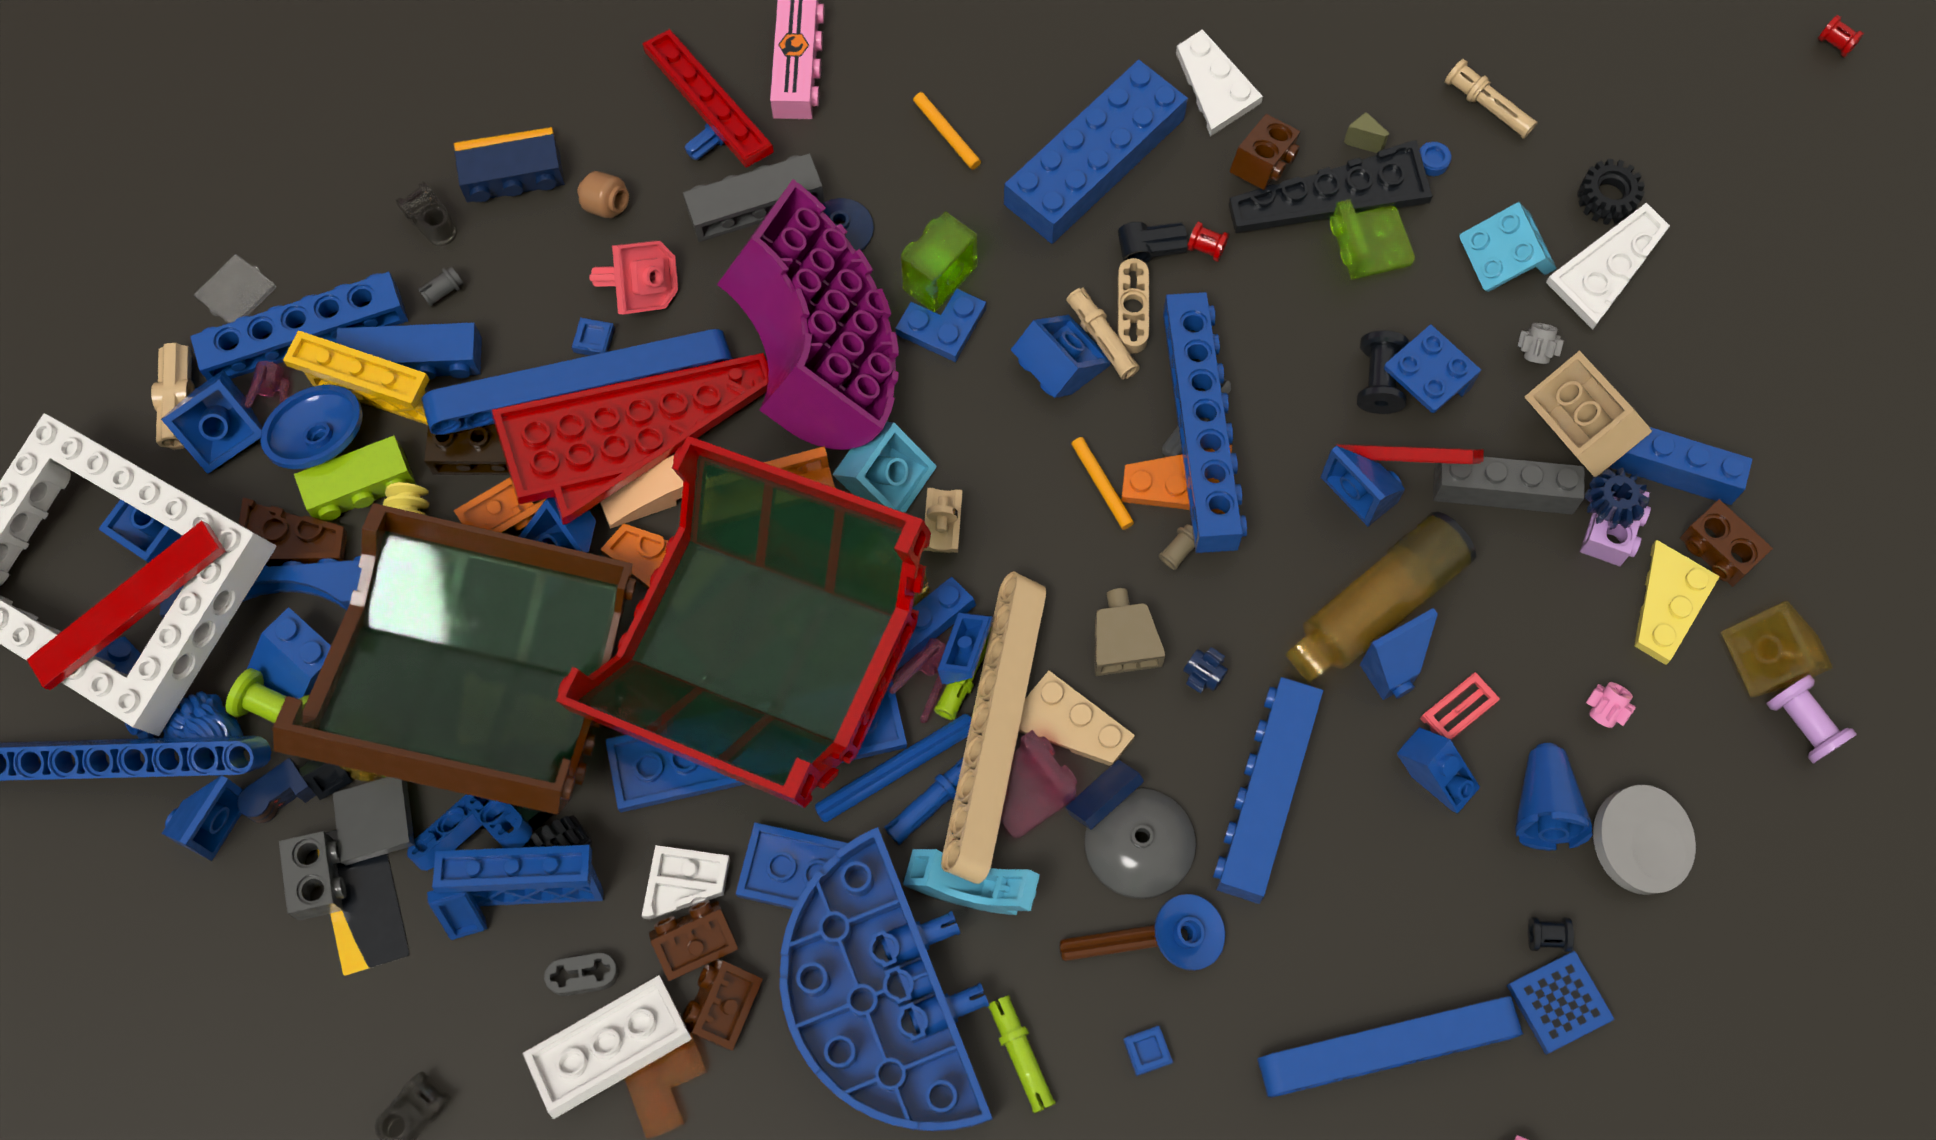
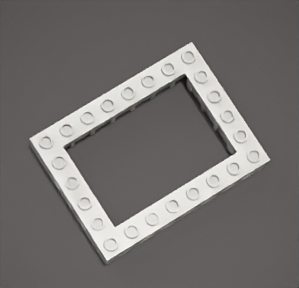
(197, 615)

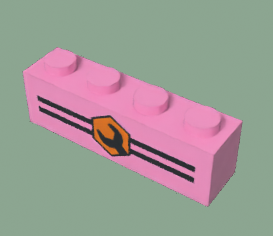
(795, 59)

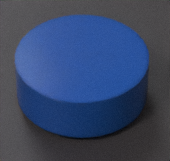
(1435, 158)

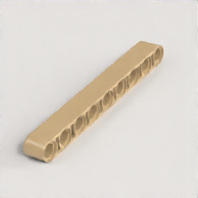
(994, 729)

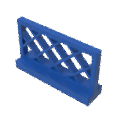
(519, 875)

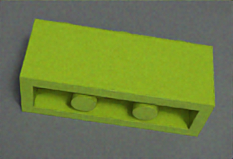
(353, 479)

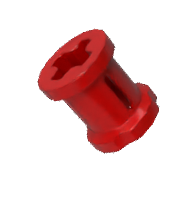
(1841, 36)
(1207, 241)

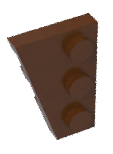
(296, 537)

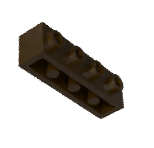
(466, 452)

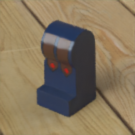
(273, 791)

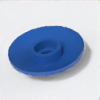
(1203, 927)

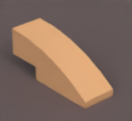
(645, 495)

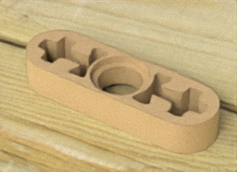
(1139, 293)

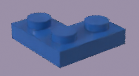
(946, 332)

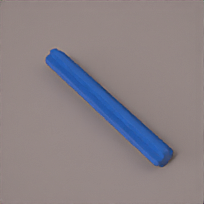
(893, 768)

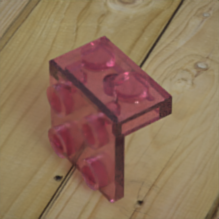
(1035, 786)

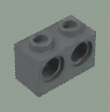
(302, 878)

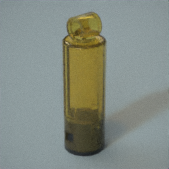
(1383, 595)

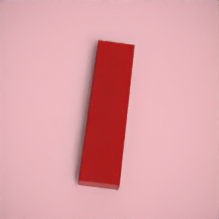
(1417, 454)

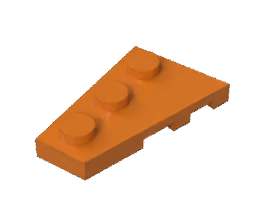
(636, 547)

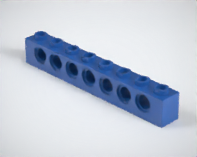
(1210, 530)

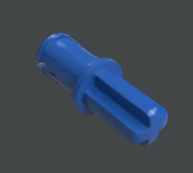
(703, 143)

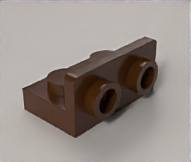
(692, 939)
(721, 1003)

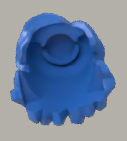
(201, 717)

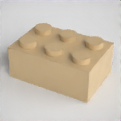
(1588, 414)

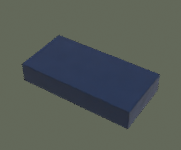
(1104, 794)

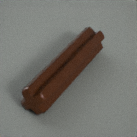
(1108, 943)

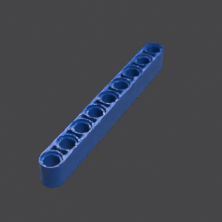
(472, 402)
(126, 760)

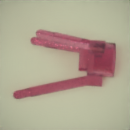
(266, 381)
(926, 661)

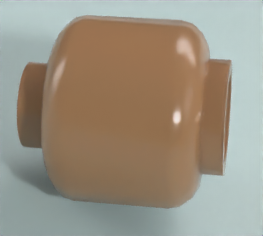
(603, 194)

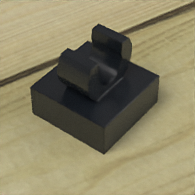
(324, 777)

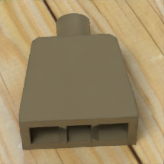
(1125, 637)

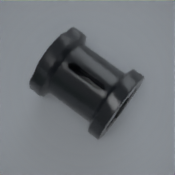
(1550, 934)

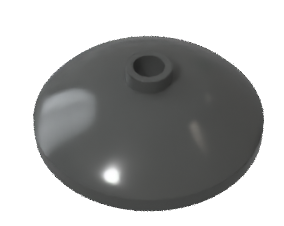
(1137, 867)

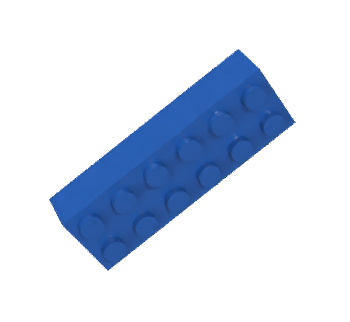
(1095, 151)

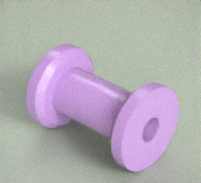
(1811, 718)

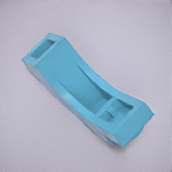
(1000, 892)

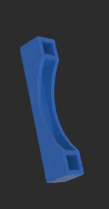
(327, 579)

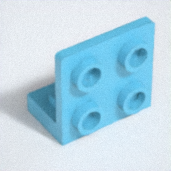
(1506, 247)

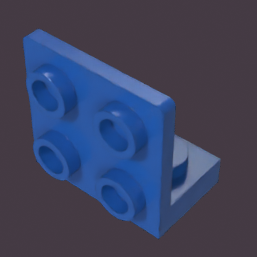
(1432, 369)

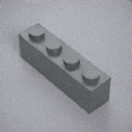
(747, 197)
(1511, 485)

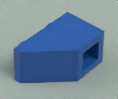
(1438, 768)

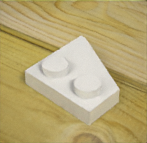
(683, 879)

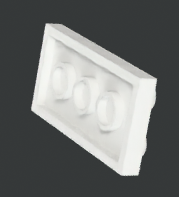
(606, 1047)

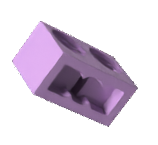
(1599, 546)

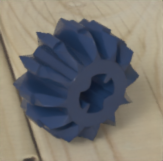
(1616, 512)

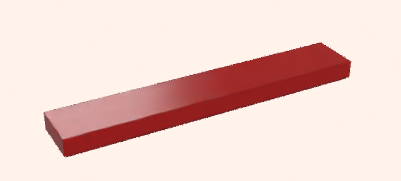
(708, 98)
(126, 605)

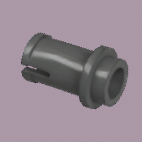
(441, 286)

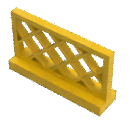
(366, 376)

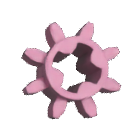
(1611, 704)

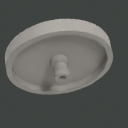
(1644, 840)

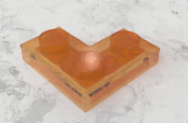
(653, 1086)

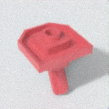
(642, 276)

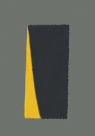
(371, 923)

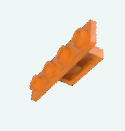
(497, 509)

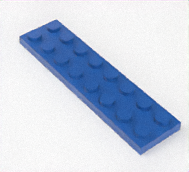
(653, 776)

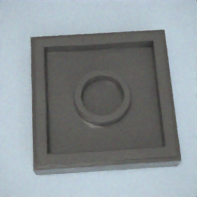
(373, 819)

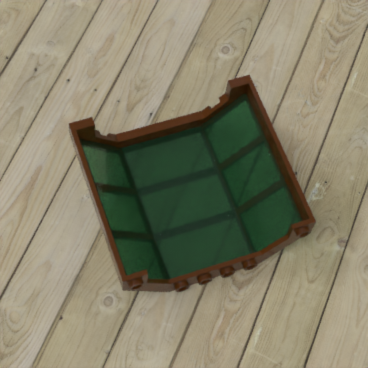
(460, 660)

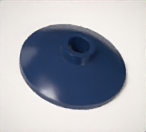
(857, 220)

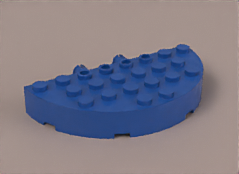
(869, 998)

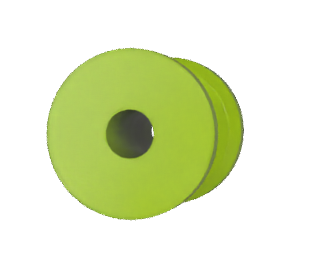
(251, 695)

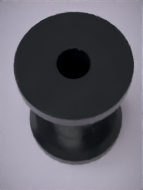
(1381, 394)

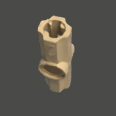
(172, 387)

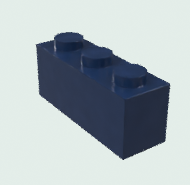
(509, 168)

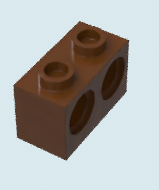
(1265, 152)
(1731, 537)

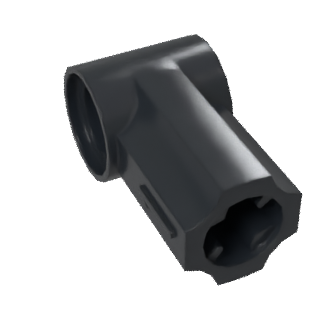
(1152, 241)

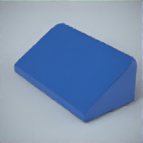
(964, 647)

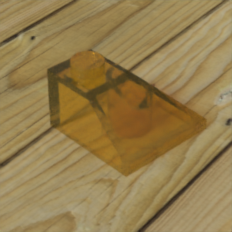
(1775, 649)

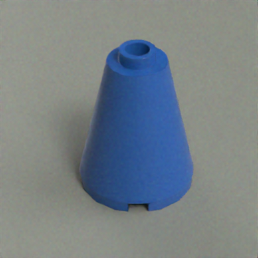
(1551, 802)

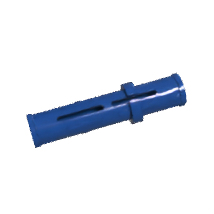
(925, 805)

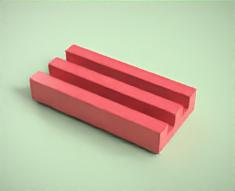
(1438, 726)

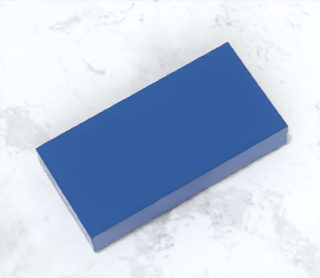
(457, 913)

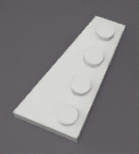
(1605, 267)

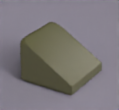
(1366, 134)

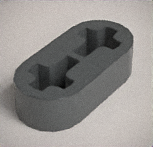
(580, 965)

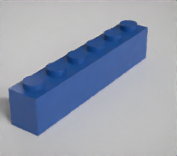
(1269, 790)

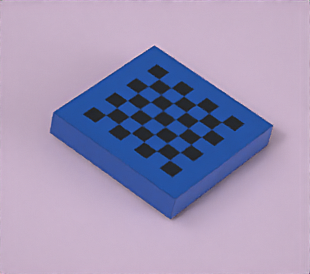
(1560, 1002)

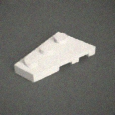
(1218, 84)

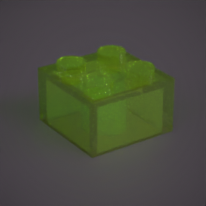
(939, 261)

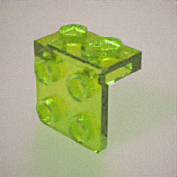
(1371, 239)

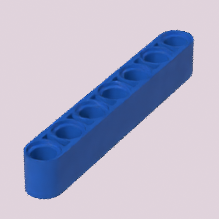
(1389, 1047)

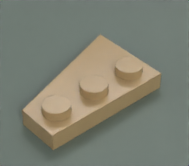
(1073, 722)

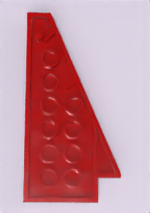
(607, 436)

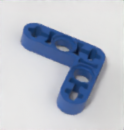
(471, 816)

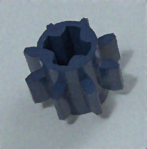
(1205, 670)

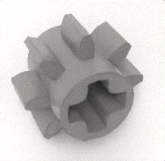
(1540, 343)

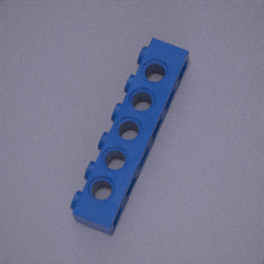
(213, 343)

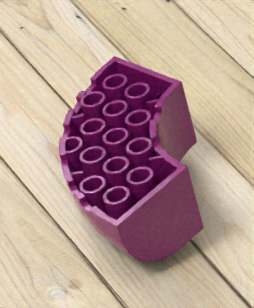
(818, 324)

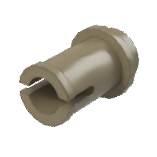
(1178, 548)

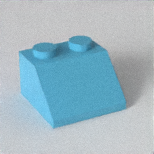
(886, 469)

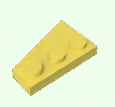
(1671, 601)

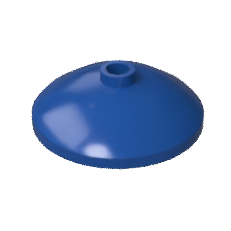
(311, 427)

